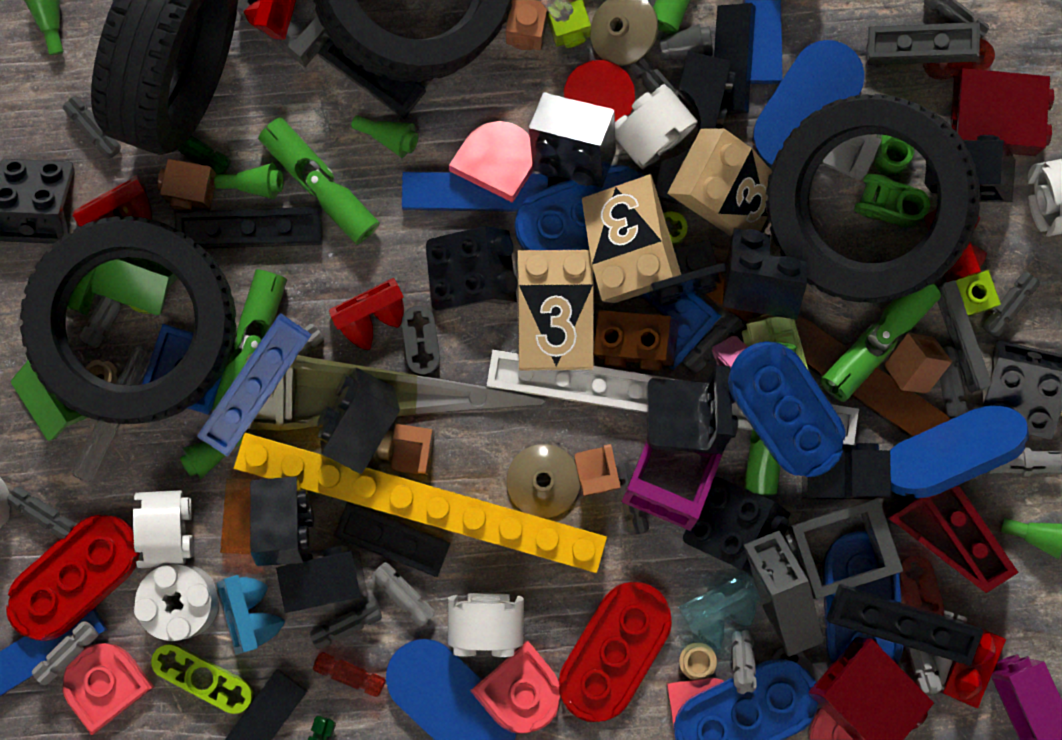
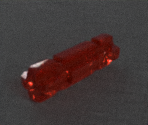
(349, 674)

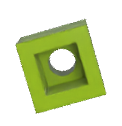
(573, 31)
(987, 291)

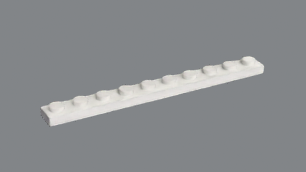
(604, 388)

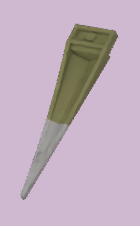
(313, 382)

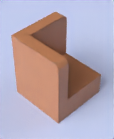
(917, 363)
(412, 449)
(597, 471)

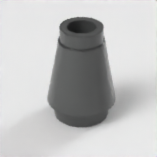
(693, 39)

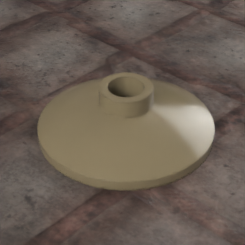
(634, 38)
(538, 500)

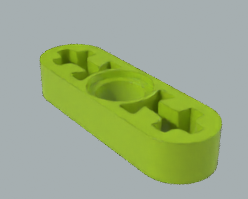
(182, 657)

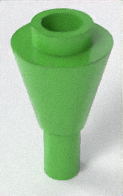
(47, 17)
(395, 136)
(260, 181)
(201, 458)
(1041, 535)

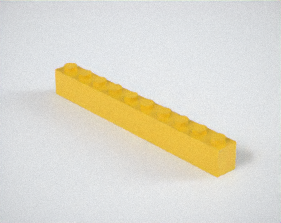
(423, 503)

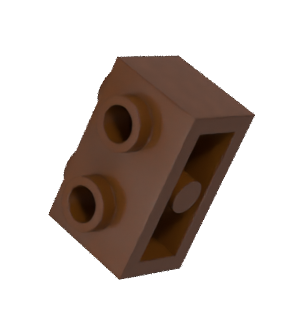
(636, 339)

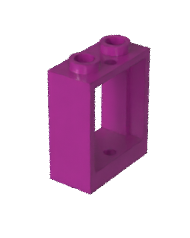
(665, 503)
(1029, 698)

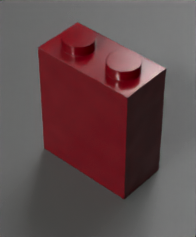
(1003, 106)
(871, 694)

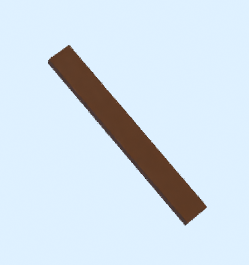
(878, 392)

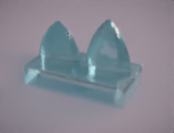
(706, 612)

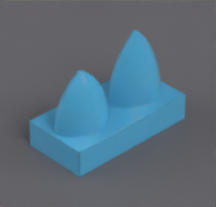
(246, 629)

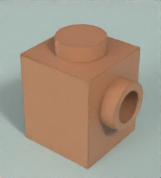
(526, 24)
(187, 185)

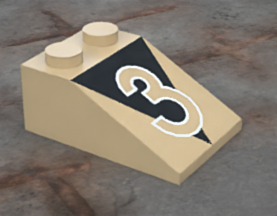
(723, 182)
(628, 239)
(555, 310)

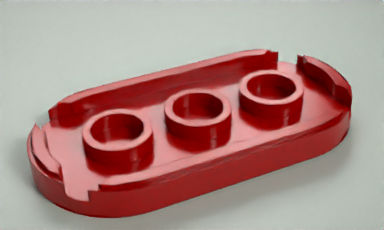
(72, 577)
(615, 652)

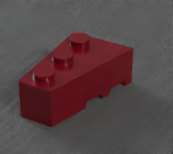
(957, 535)

